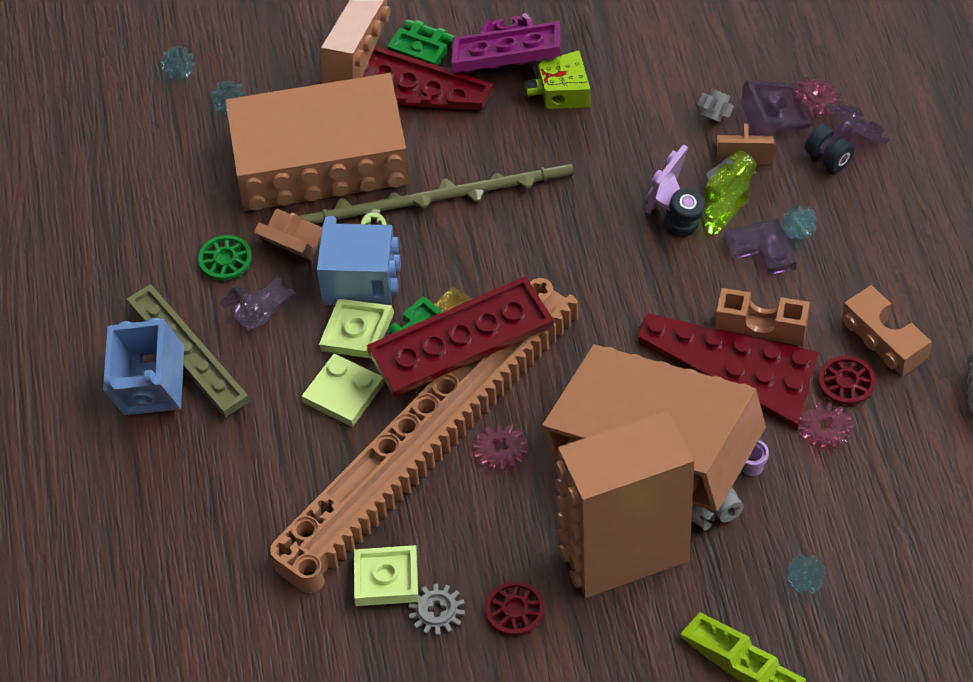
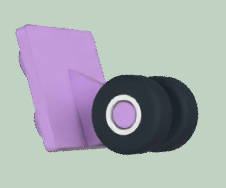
(682, 205)

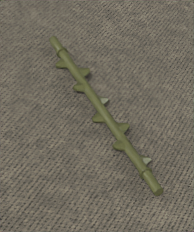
(446, 190)

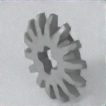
(427, 602)

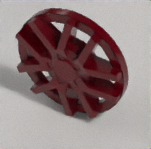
(847, 380)
(514, 608)

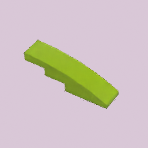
(735, 652)

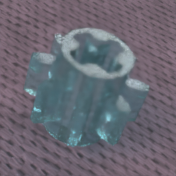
(178, 62)
(226, 90)
(799, 222)
(806, 573)

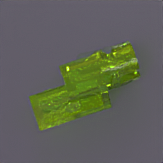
(727, 189)

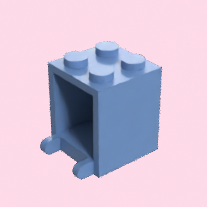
(358, 263)
(138, 385)

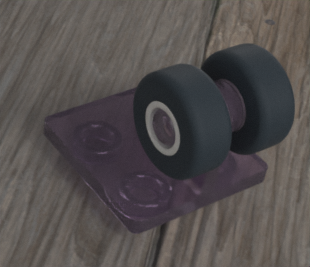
(834, 144)

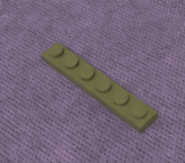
(198, 360)

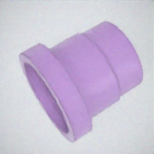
(761, 454)

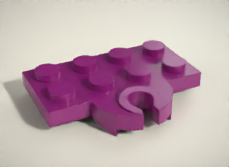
(507, 45)

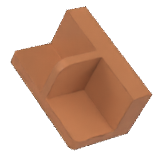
(758, 147)
(291, 233)

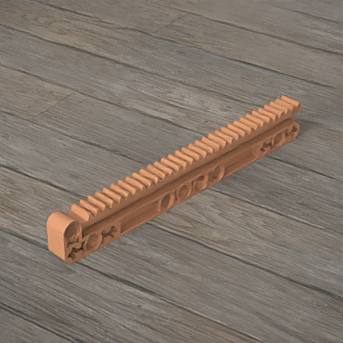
(379, 479)

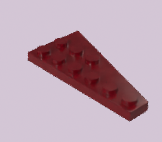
(427, 84)
(775, 369)

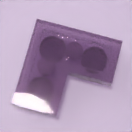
(765, 239)

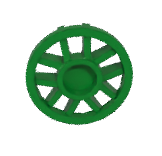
(225, 258)

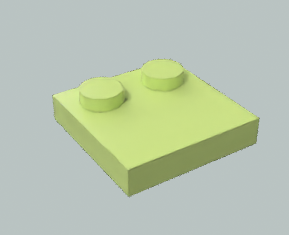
(355, 326)
(343, 390)
(385, 575)

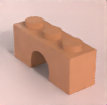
(781, 324)
(899, 348)

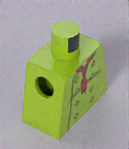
(561, 82)

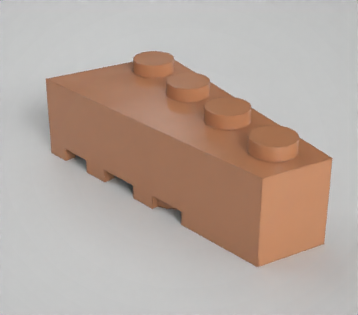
(353, 40)

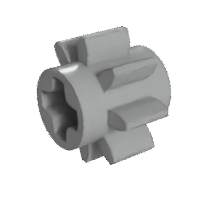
(715, 105)

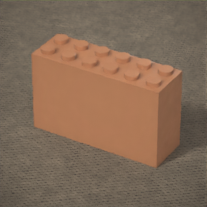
(317, 142)
(712, 414)
(625, 503)

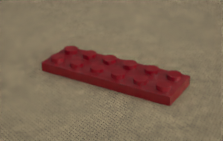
(459, 336)

